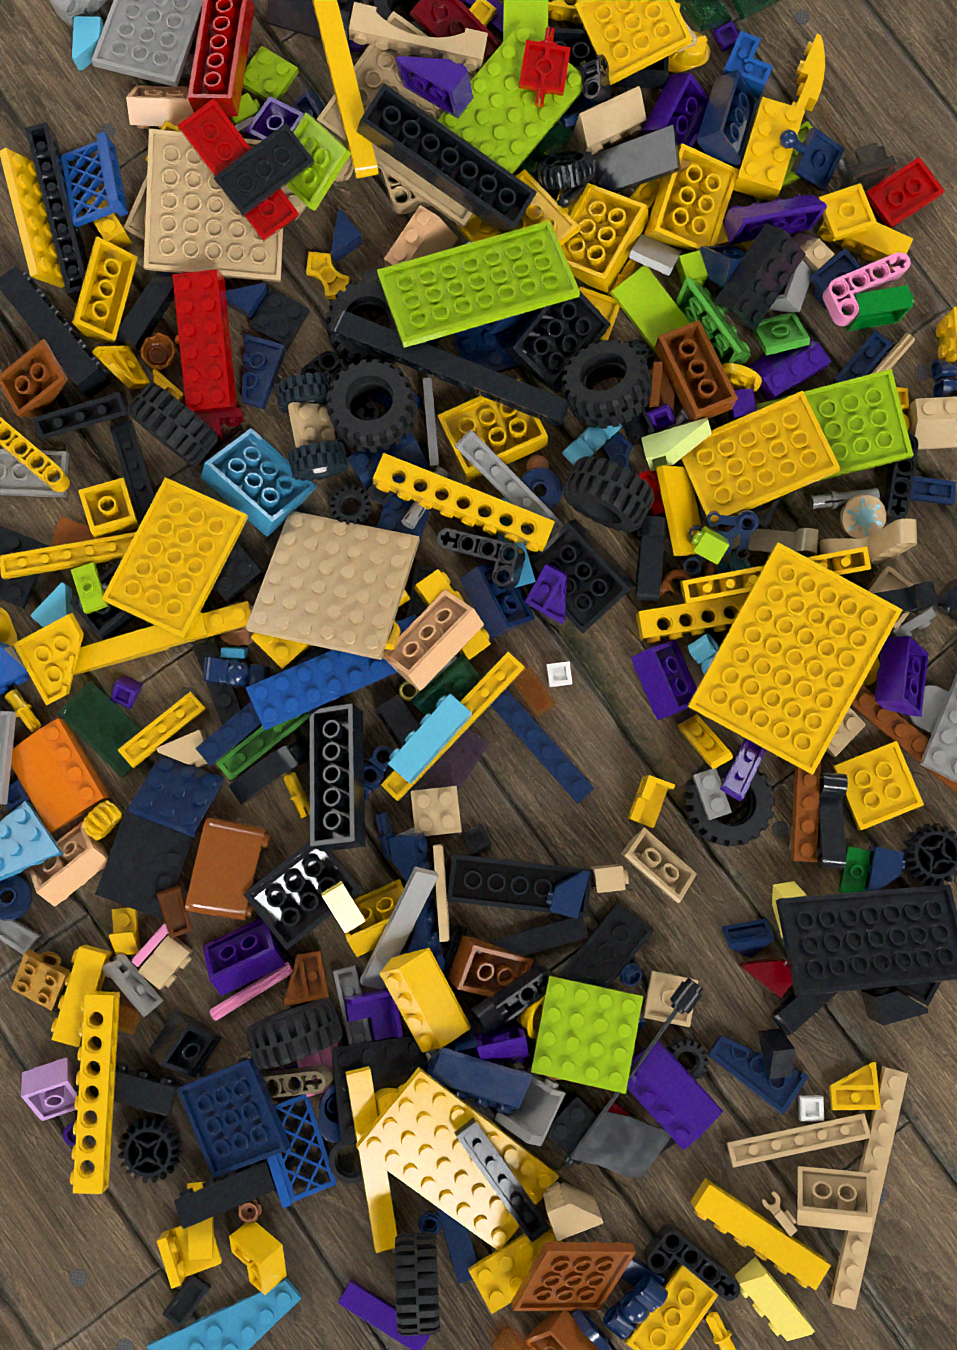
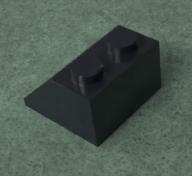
(890, 1005)
(184, 1044)

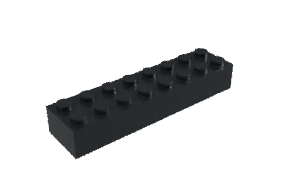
(445, 160)

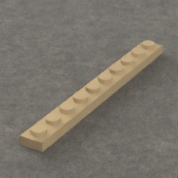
(873, 1161)

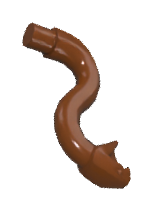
(681, 574)

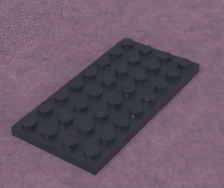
(870, 939)

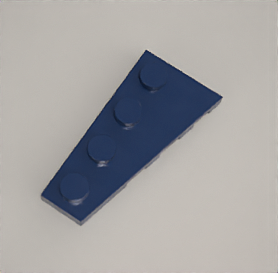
(750, 1070)

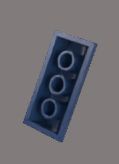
(728, 119)
(479, 1080)

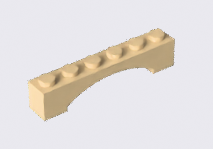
(370, 28)

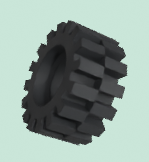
(351, 493)
(698, 1051)

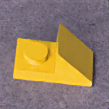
(125, 933)

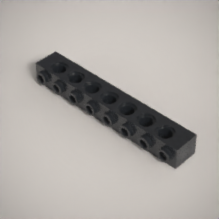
(53, 187)

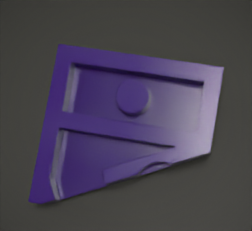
(550, 593)

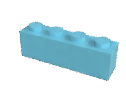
(430, 738)

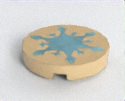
(863, 516)

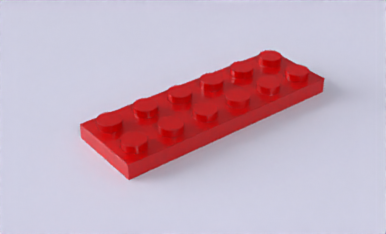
(219, 146)

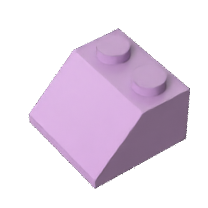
(50, 1088)

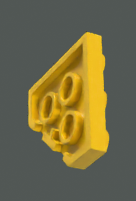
(52, 656)

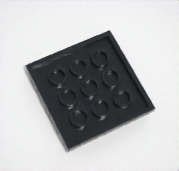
(391, 1065)

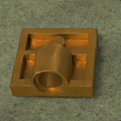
(41, 978)

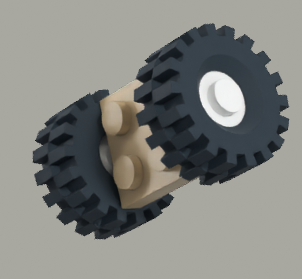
(316, 449)

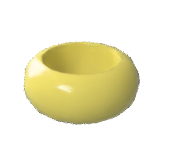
(401, 691)

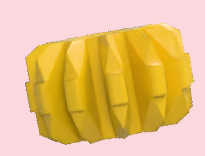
(101, 820)

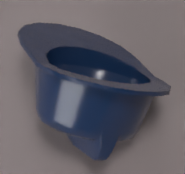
(328, 1116)

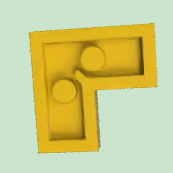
(649, 800)
(261, 1254)

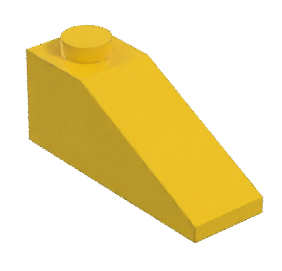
(109, 226)

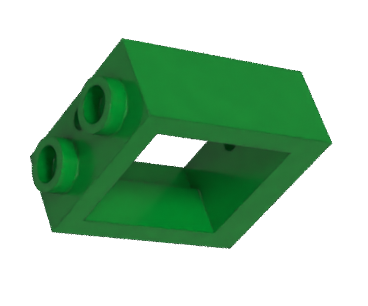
(881, 307)

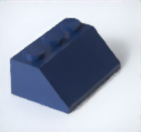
(365, 463)
(496, 606)

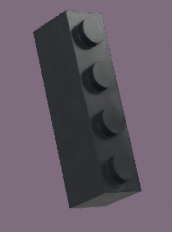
(81, 415)
(141, 1089)
(225, 1194)

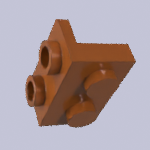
(662, 388)

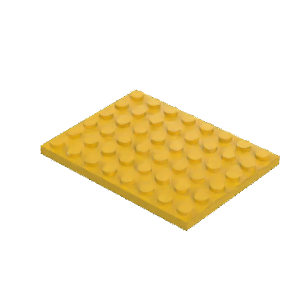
(794, 658)

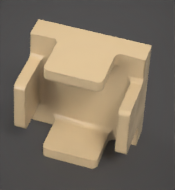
(886, 581)

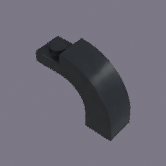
(268, 771)

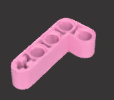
(867, 283)

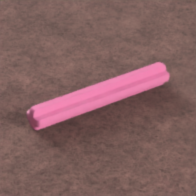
(251, 991)

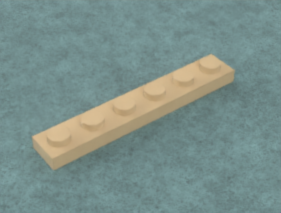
(798, 1140)

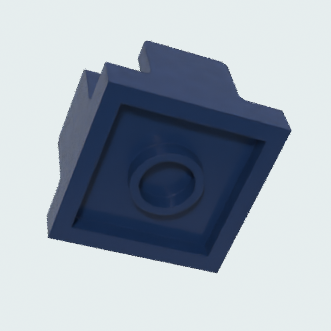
(838, 266)

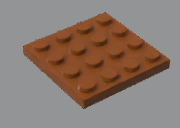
(572, 1276)

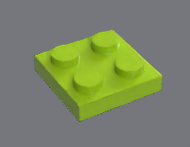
(269, 75)

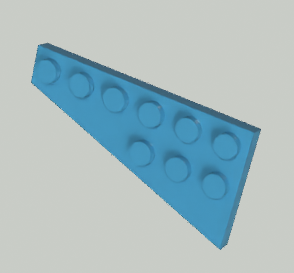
(24, 841)
(236, 1325)

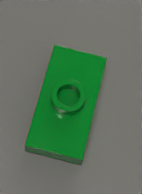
(855, 871)

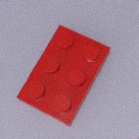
(904, 193)

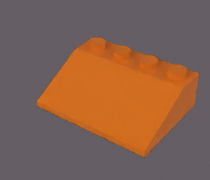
(57, 775)

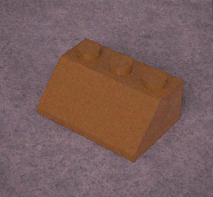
(559, 1332)

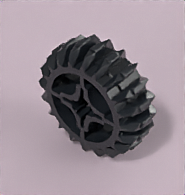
(566, 169)
(929, 862)
(135, 1165)

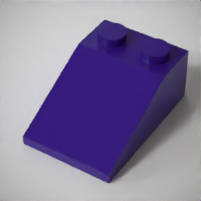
(437, 81)
(503, 1046)

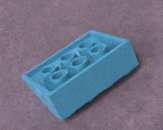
(256, 481)

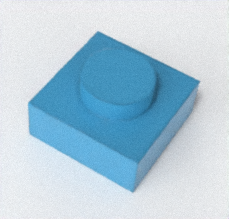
(234, 653)

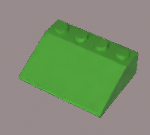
(697, 305)

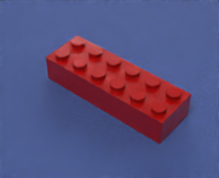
(221, 54)
(204, 340)

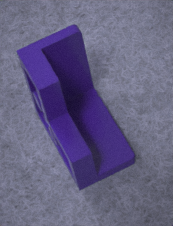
(381, 1010)

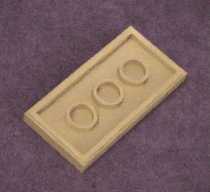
(441, 892)

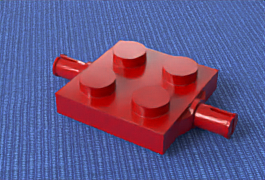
(544, 67)

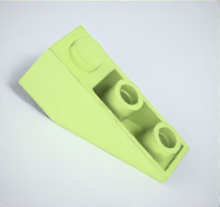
(673, 444)

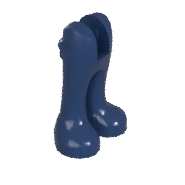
(940, 370)

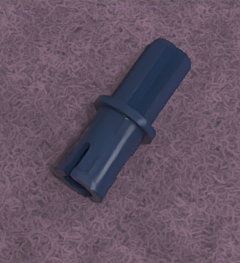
(385, 832)

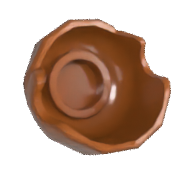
(158, 351)

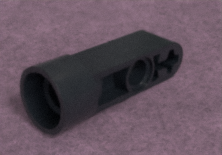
(650, 558)
(492, 1013)

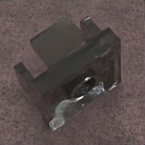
(872, 167)

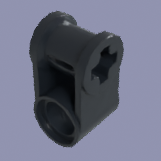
(596, 76)

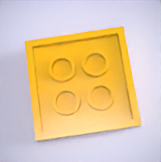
(879, 785)

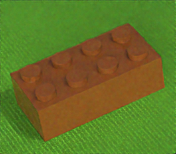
(695, 372)

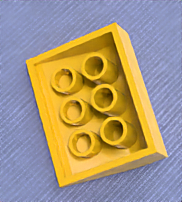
(692, 201)
(606, 235)
(501, 428)

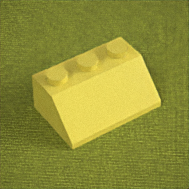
(772, 1301)

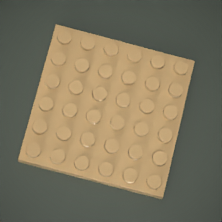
(194, 222)
(334, 585)

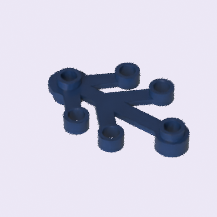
(738, 527)

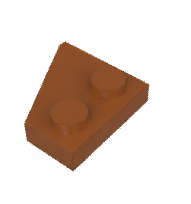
(307, 980)

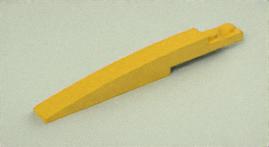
(155, 639)

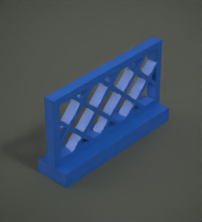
(108, 175)
(277, 1162)

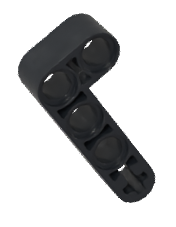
(317, 365)
(904, 481)
(480, 550)
(912, 599)
(831, 833)
(797, 1010)
(695, 1264)

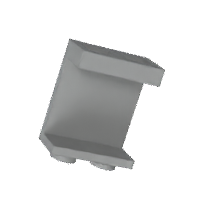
(536, 1110)

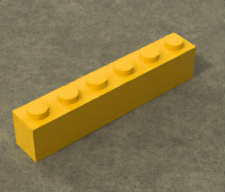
(760, 1234)

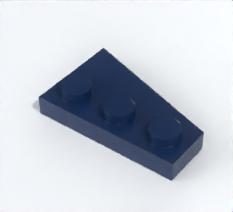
(260, 370)

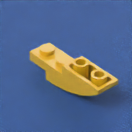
(810, 75)

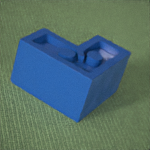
(753, 70)

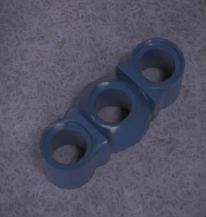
(233, 672)
(380, 769)
(635, 1307)

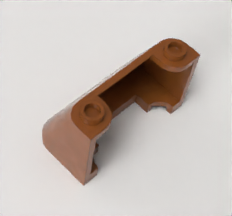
(225, 868)

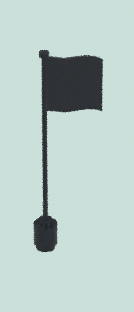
(619, 1139)

